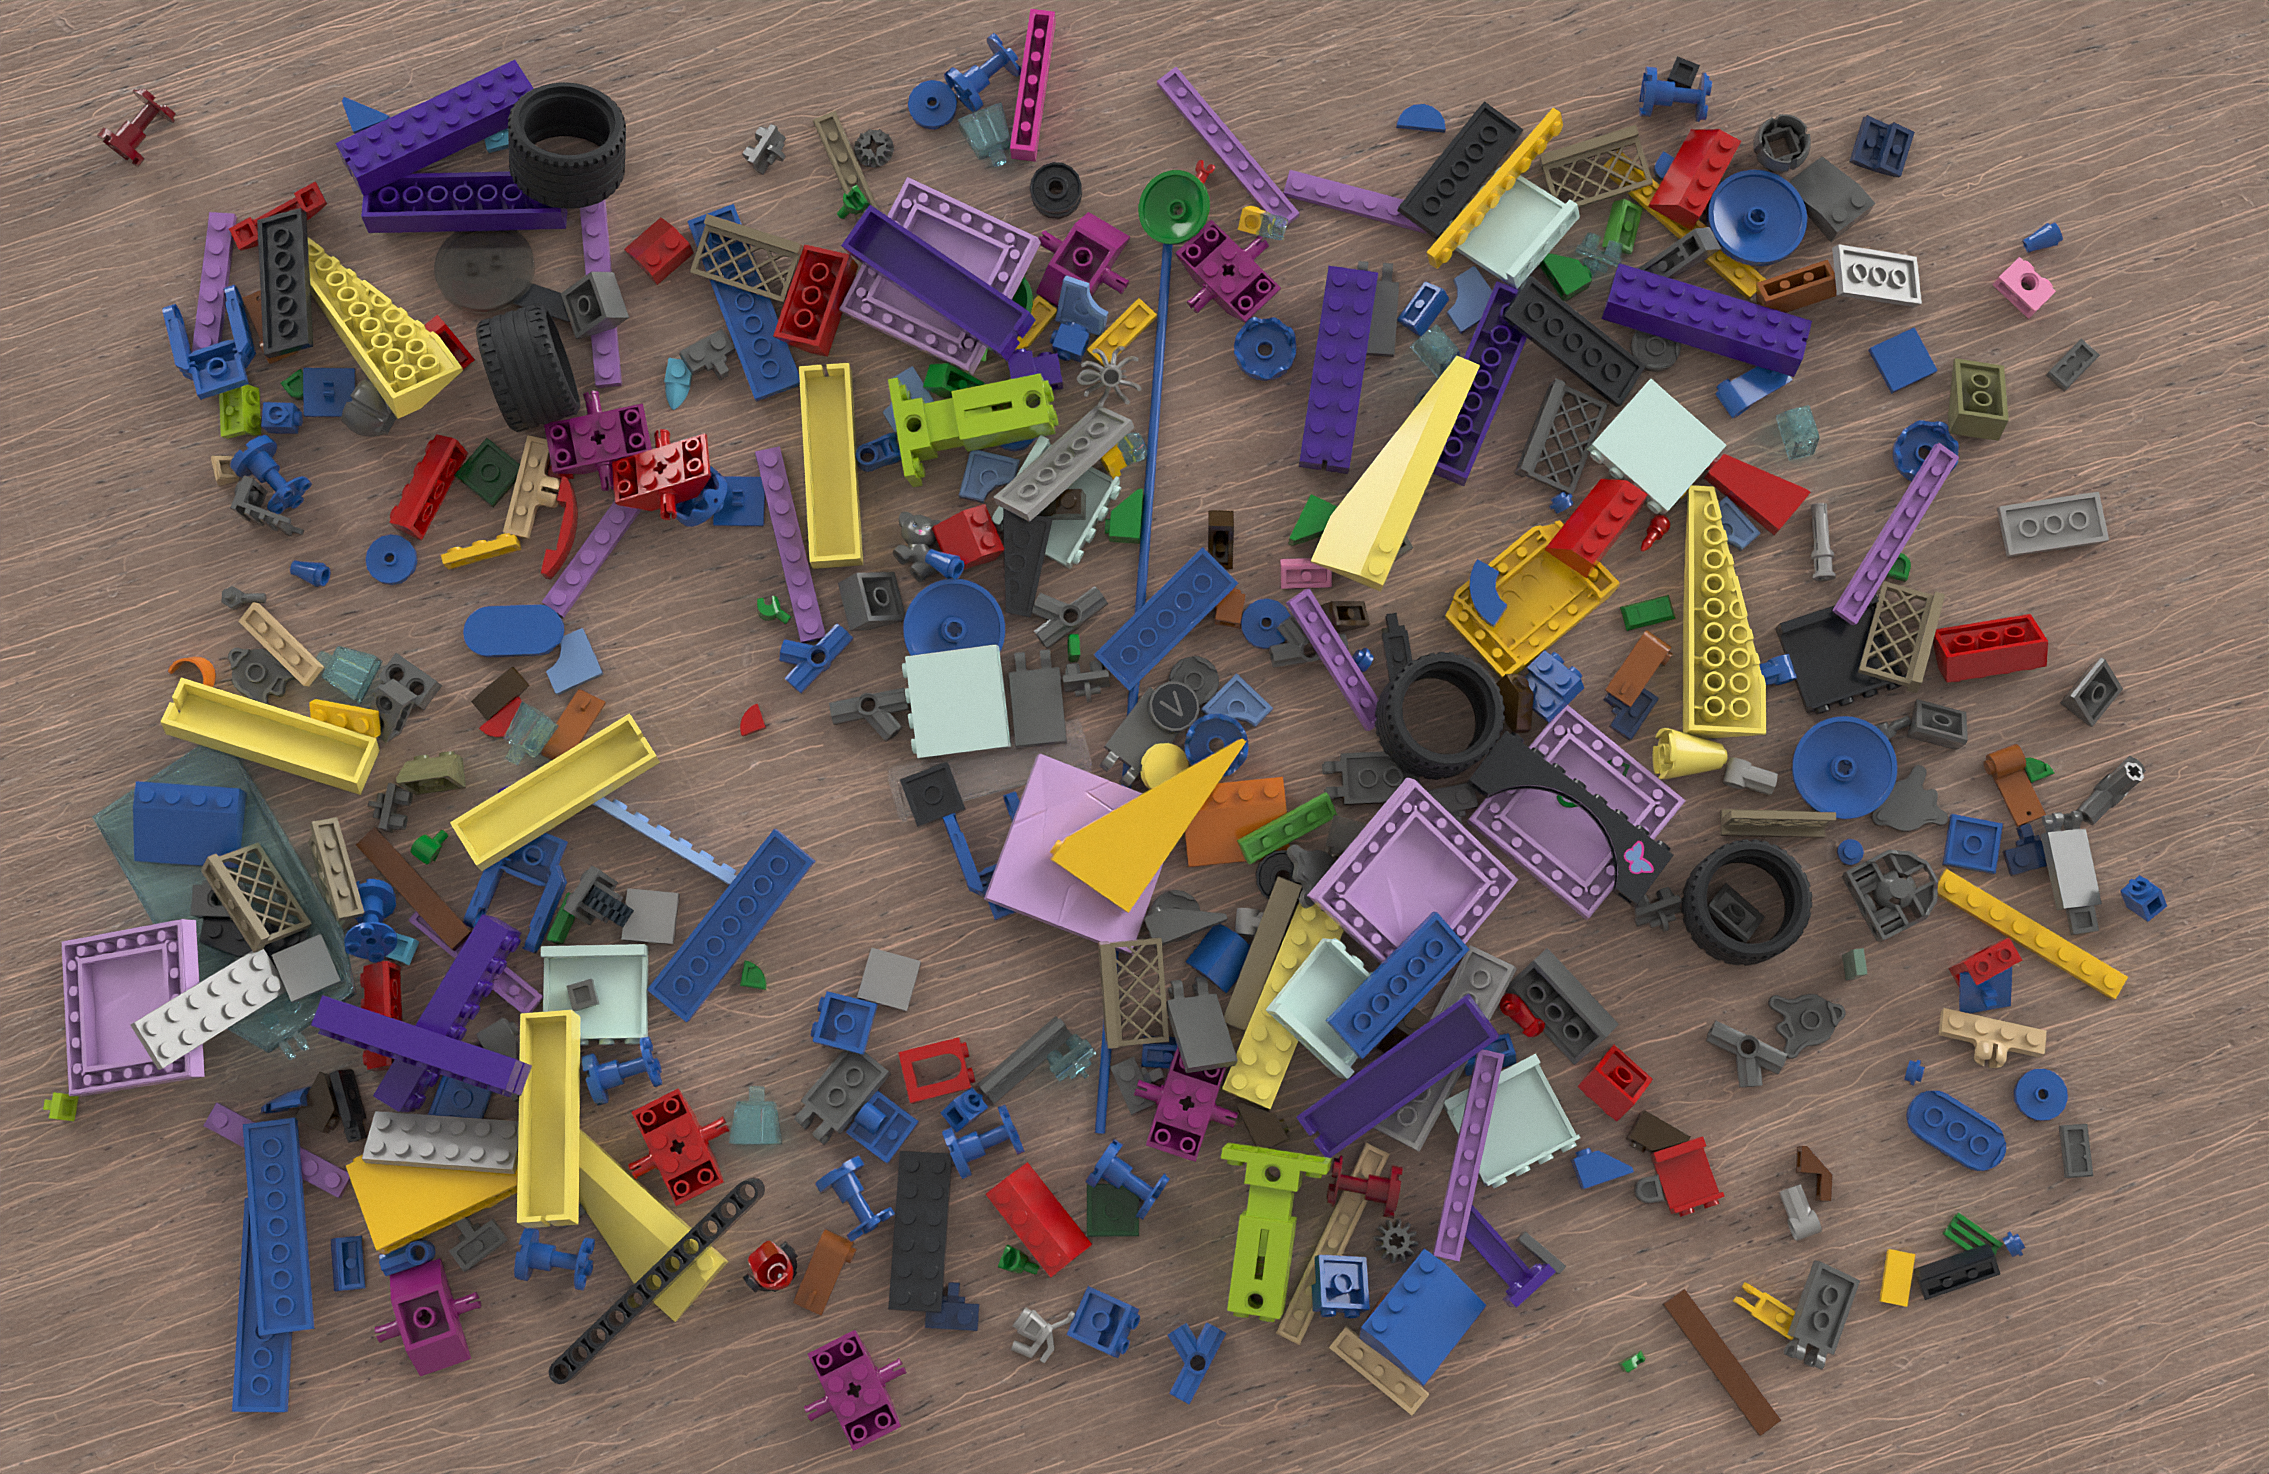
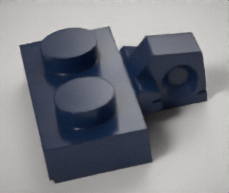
(1630, 719)
(2028, 852)
(955, 1312)

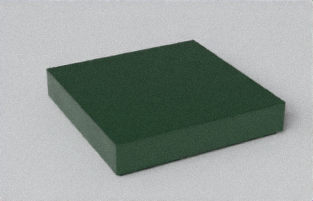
(489, 472)
(1111, 1212)

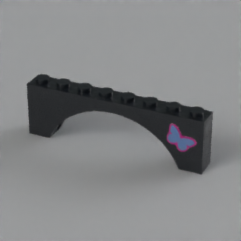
(1634, 854)

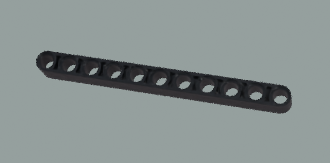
(645, 1287)

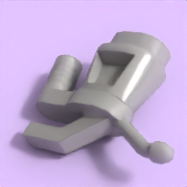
(1035, 1328)

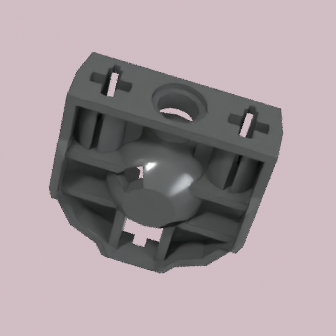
(1890, 885)

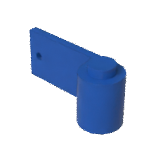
(1749, 388)

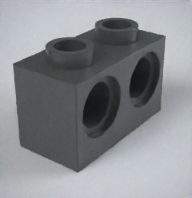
(412, 678)
(394, 707)

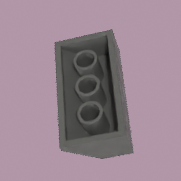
(1570, 1012)

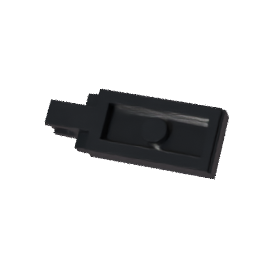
(1395, 645)
(349, 1104)

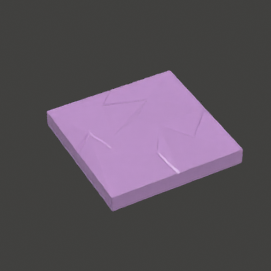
(967, 236)
(1565, 844)
(1406, 867)
(1026, 880)
(111, 985)

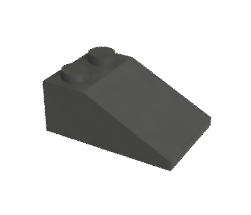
(1831, 198)

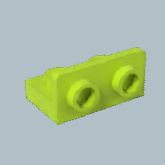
(240, 412)

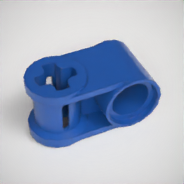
(882, 453)

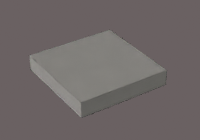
(653, 916)
(306, 968)
(889, 979)

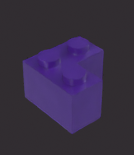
(1023, 364)

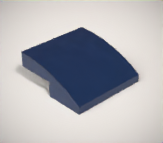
(1881, 147)

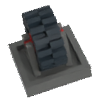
(596, 899)

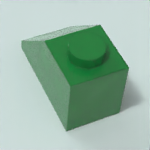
(1566, 275)
(945, 378)
(1125, 520)
(1312, 520)

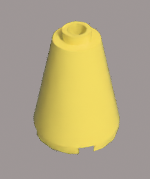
(1685, 754)

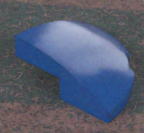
(287, 1100)

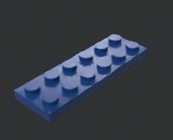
(1166, 619)
(1397, 985)

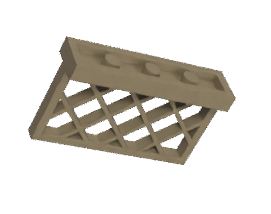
(1594, 148)
(752, 237)
(1923, 641)
(1774, 823)
(335, 871)
(236, 901)
(1110, 992)

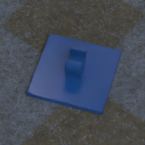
(327, 390)
(743, 503)
(1986, 996)

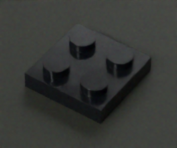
(932, 794)

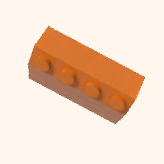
(1229, 815)

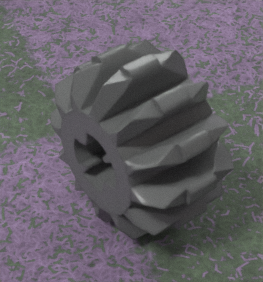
(1393, 1249)

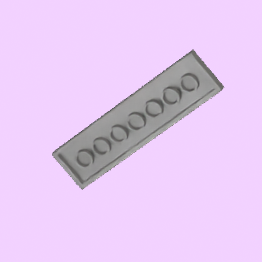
(1486, 982)

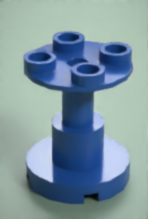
(977, 78)
(1665, 93)
(260, 462)
(371, 937)
(612, 1074)
(973, 1145)
(1119, 1174)
(849, 1190)
(545, 1257)

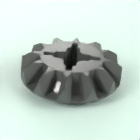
(883, 153)

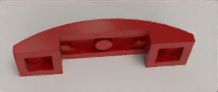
(308, 198)
(555, 559)

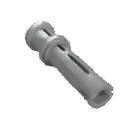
(1822, 553)

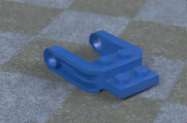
(219, 365)
(534, 863)
(978, 881)

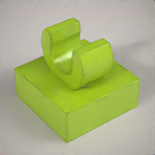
(62, 1106)

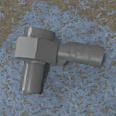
(235, 598)
(1891, 730)

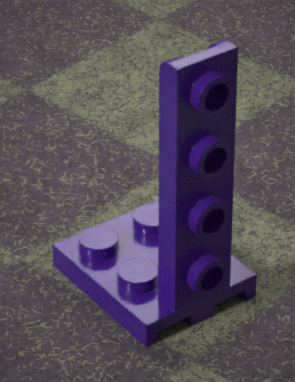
(1504, 1260)

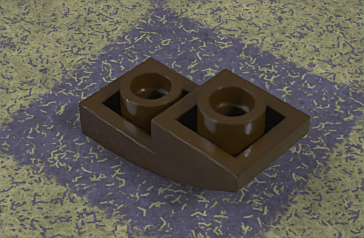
(500, 693)

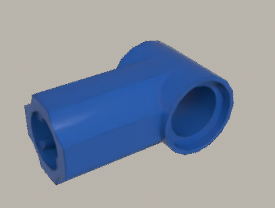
(1778, 670)
(406, 1257)

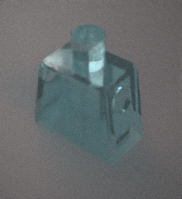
(987, 133)
(1435, 350)
(1797, 429)
(350, 671)
(528, 733)
(756, 1120)

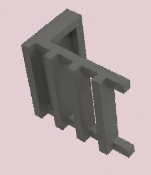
(248, 503)

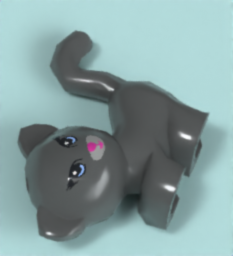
(919, 537)

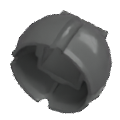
(1795, 135)
(367, 411)

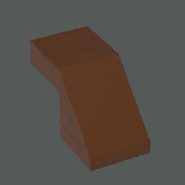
(1809, 1164)

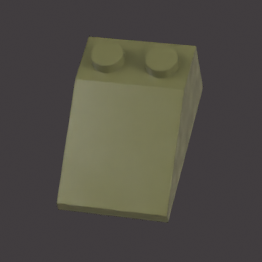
(1977, 400)
(433, 774)

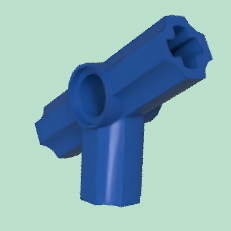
(802, 655)
(1189, 1347)

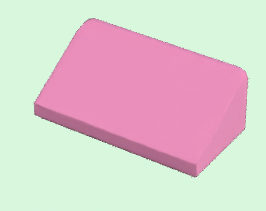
(1304, 574)

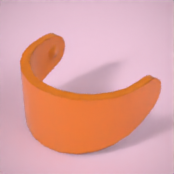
(203, 664)

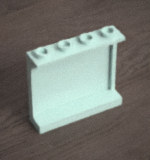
(1519, 232)
(1656, 447)
(1070, 536)
(956, 701)
(620, 984)
(1313, 995)
(1523, 1123)

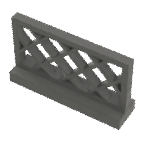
(1540, 431)
(1025, 1059)

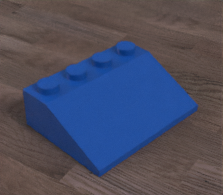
(186, 822)
(1422, 1318)

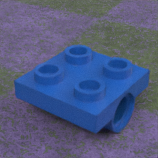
(882, 1127)

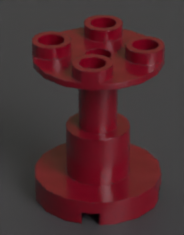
(131, 134)
(1374, 1188)

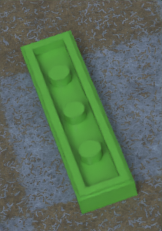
(1287, 828)

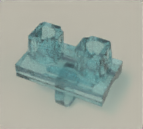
(1610, 256)
(1073, 1062)

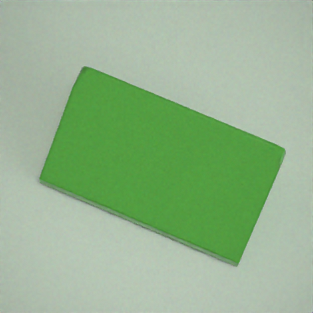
(1623, 224)

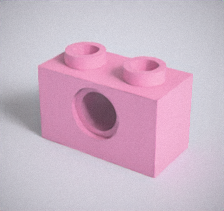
(2024, 300)

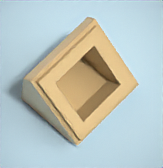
(222, 470)

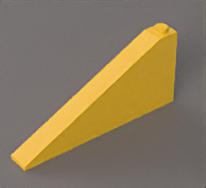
(1129, 844)
(416, 1201)

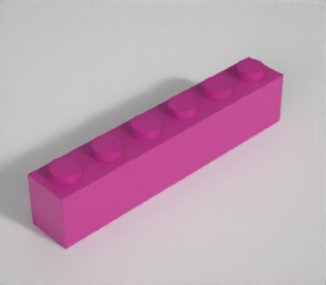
(1033, 85)

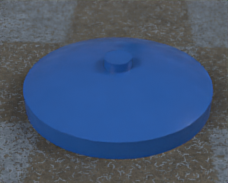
(1757, 217)
(952, 617)
(1844, 767)

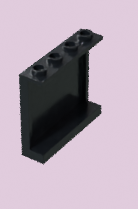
(1828, 658)

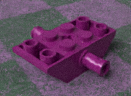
(1090, 241)
(1215, 253)
(575, 446)
(1180, 1130)
(432, 1343)
(849, 1362)

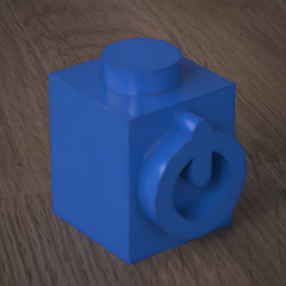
(1070, 341)
(281, 418)
(2143, 898)
(968, 1106)

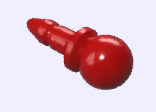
(1658, 527)

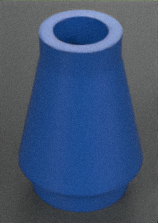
(2043, 238)
(947, 564)
(311, 572)

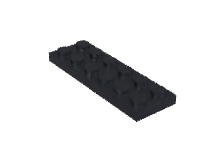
(1460, 170)
(285, 283)
(1573, 341)
(920, 1232)

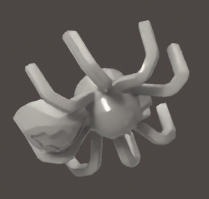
(1109, 375)

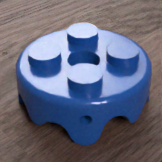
(1265, 332)
(1916, 436)
(710, 501)
(1215, 726)

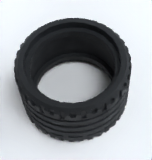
(571, 112)
(527, 367)
(1481, 693)
(1786, 874)

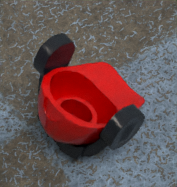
(771, 1267)

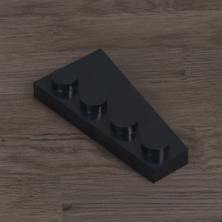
(1023, 560)
(226, 937)

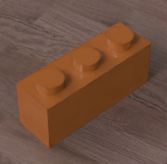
(1797, 288)

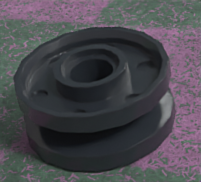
(1051, 176)
(1268, 868)

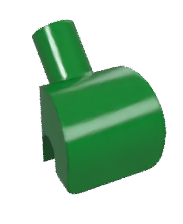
(853, 203)
(772, 611)
(428, 848)
(1016, 1261)

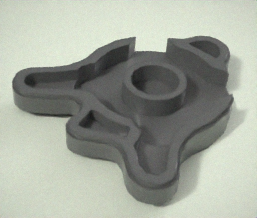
(258, 674)
(1910, 805)
(1308, 869)
(1806, 1021)

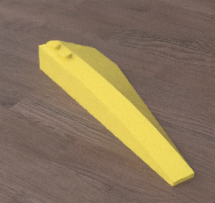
(391, 348)
(1378, 510)
(1720, 665)
(640, 1227)

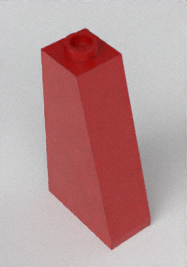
(1756, 492)

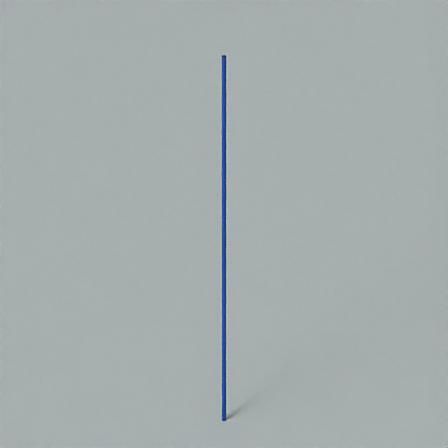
(1105, 1059)

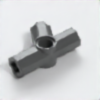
(1055, 611)
(1292, 652)
(879, 718)
(2112, 789)
(1747, 1065)

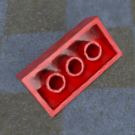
(1694, 175)
(814, 299)
(428, 487)
(1596, 524)
(1990, 648)
(382, 996)
(1038, 1219)

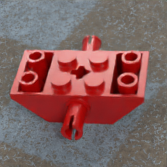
(663, 474)
(673, 1121)

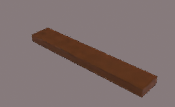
(414, 889)
(1721, 1362)

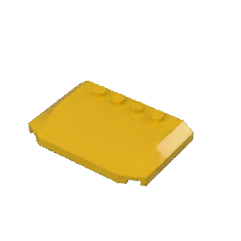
(1541, 601)

